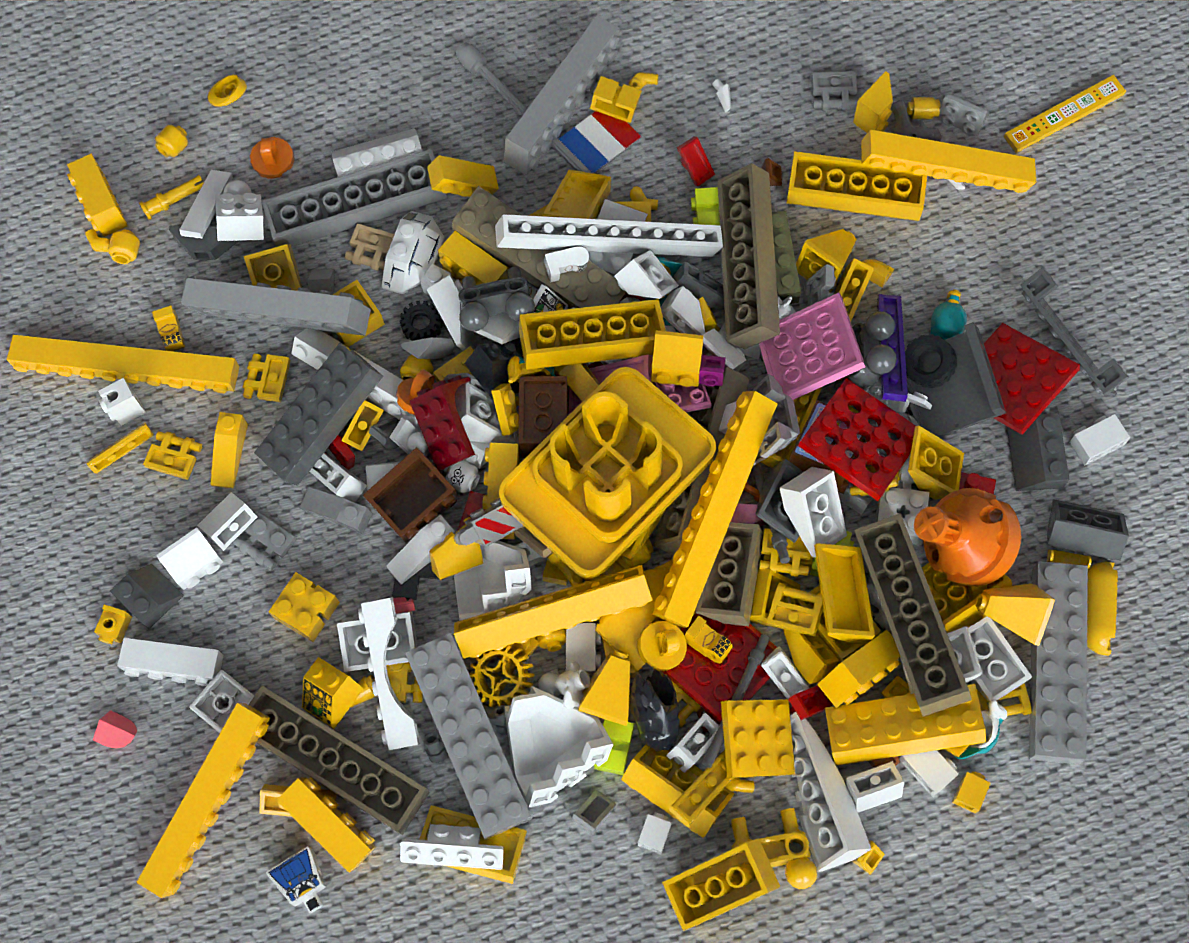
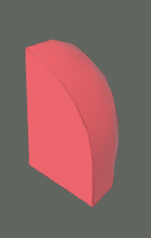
(115, 730)

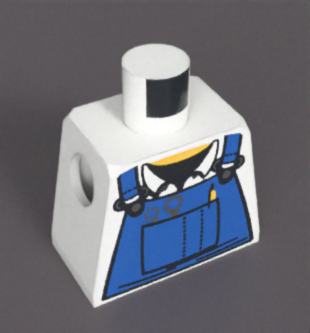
(299, 879)

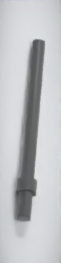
(778, 540)
(755, 658)

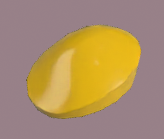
(219, 93)

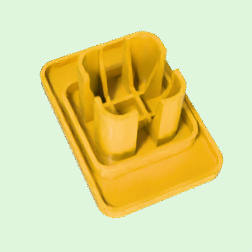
(607, 472)

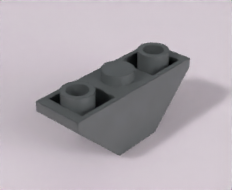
(202, 249)

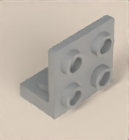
(962, 115)

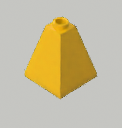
(827, 249)
(1018, 608)
(609, 689)

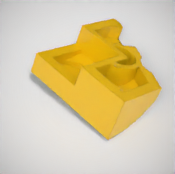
(452, 558)

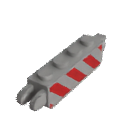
(487, 525)

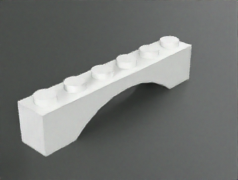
(398, 722)

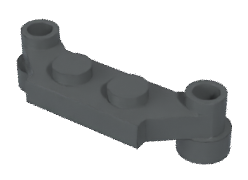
(435, 747)

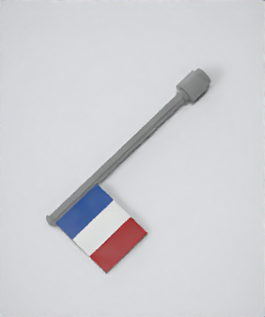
(587, 145)

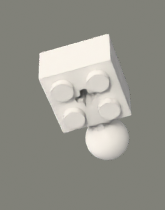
(239, 213)
(903, 501)

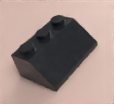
(490, 364)

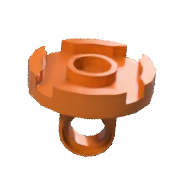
(271, 157)
(408, 388)

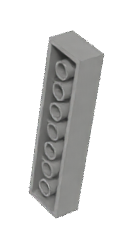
(561, 95)
(351, 200)
(276, 305)
(1060, 668)
(468, 736)

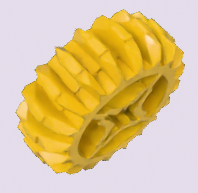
(499, 684)

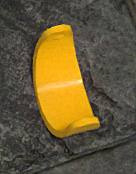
(1068, 558)

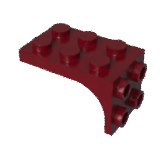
(441, 422)

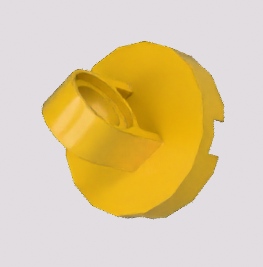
(662, 645)

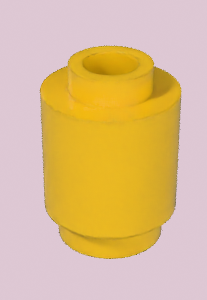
(923, 107)

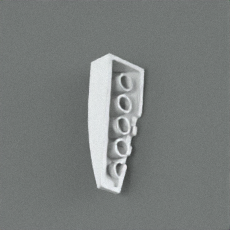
(828, 808)

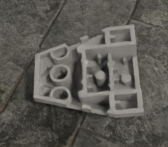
(784, 422)

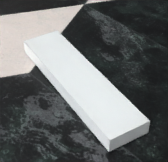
(205, 204)

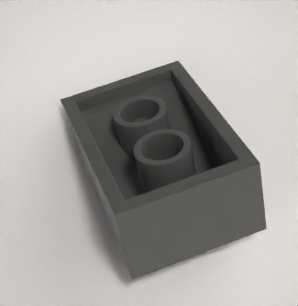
(770, 503)

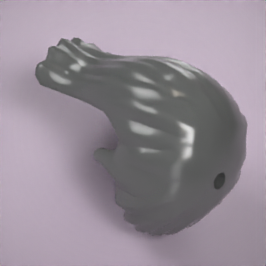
(904, 124)

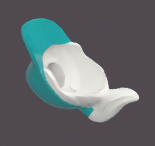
(992, 721)

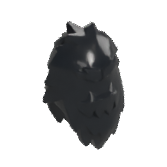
(655, 710)

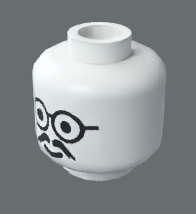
(462, 476)

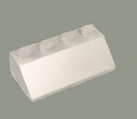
(376, 152)

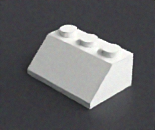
(356, 654)

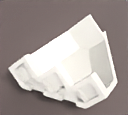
(495, 583)
(551, 745)

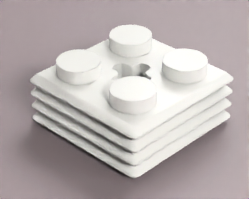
(209, 701)

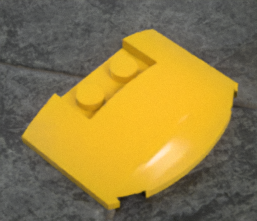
(624, 629)

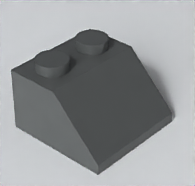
(147, 594)

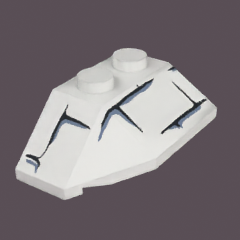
(411, 252)

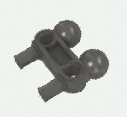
(494, 298)
(876, 356)

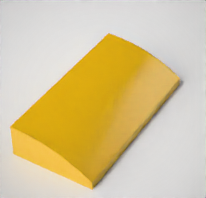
(579, 196)
(844, 593)
(511, 841)

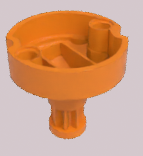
(967, 538)

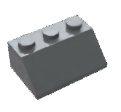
(1039, 455)
(1087, 530)

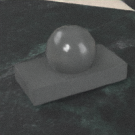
(383, 431)

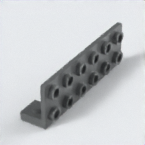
(1105, 378)

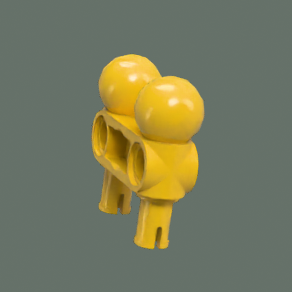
(799, 868)

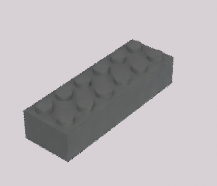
(318, 414)

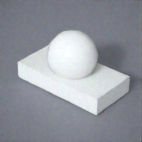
(409, 437)

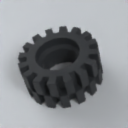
(420, 310)

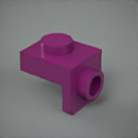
(712, 370)

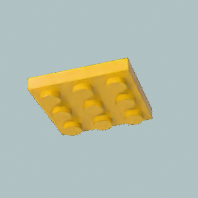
(757, 738)

